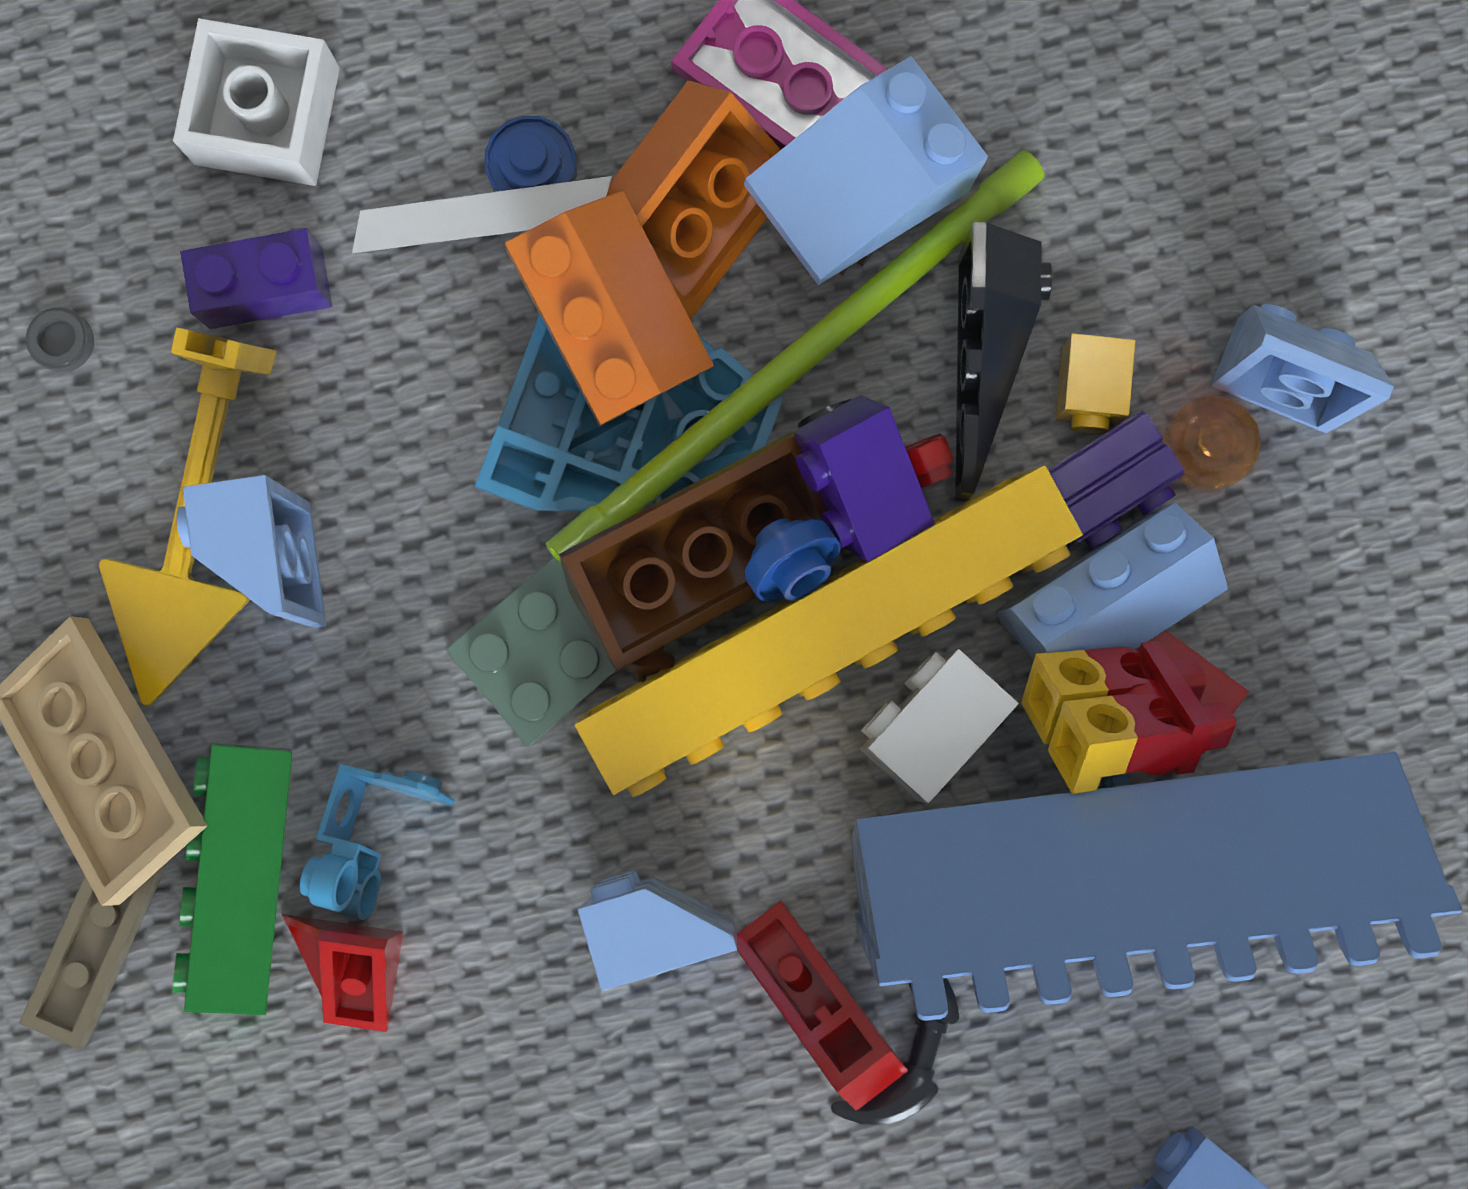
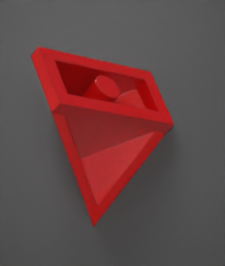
(350, 968)

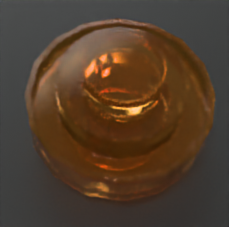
(1213, 442)

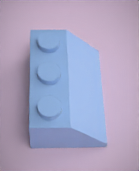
(257, 542)
(1121, 588)
(649, 929)

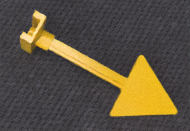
(167, 613)

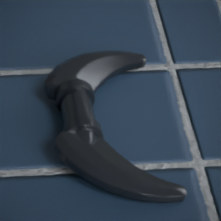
(916, 1086)

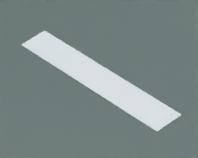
(472, 215)

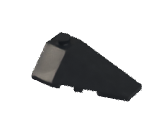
(997, 308)

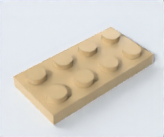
(97, 762)

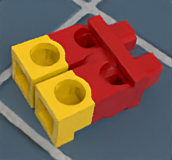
(1122, 713)

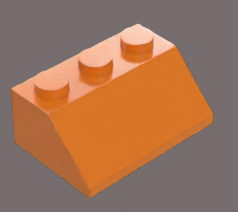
(691, 187)
(608, 305)

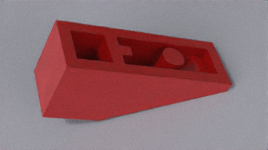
(818, 1007)

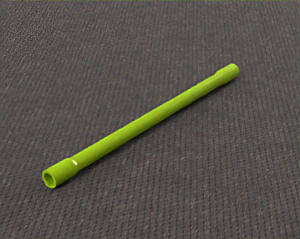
(992, 198)

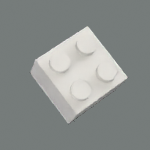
(257, 102)
(937, 725)

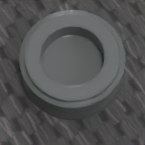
(59, 339)

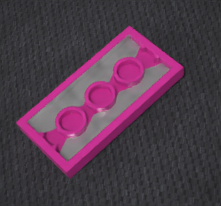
(775, 63)

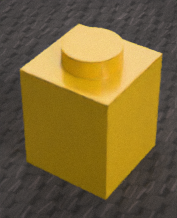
(1095, 382)

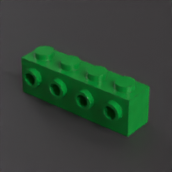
(236, 880)

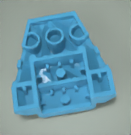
(558, 457)

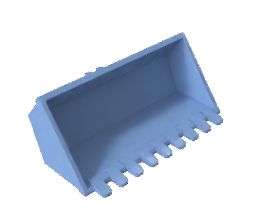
(1145, 875)

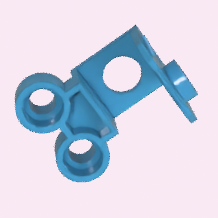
(342, 874)

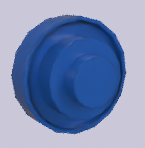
(529, 154)
(791, 559)

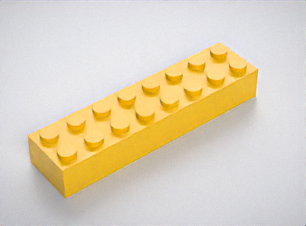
(841, 623)

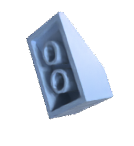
(867, 171)
(1300, 370)

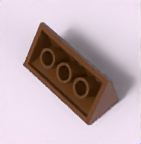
(685, 553)

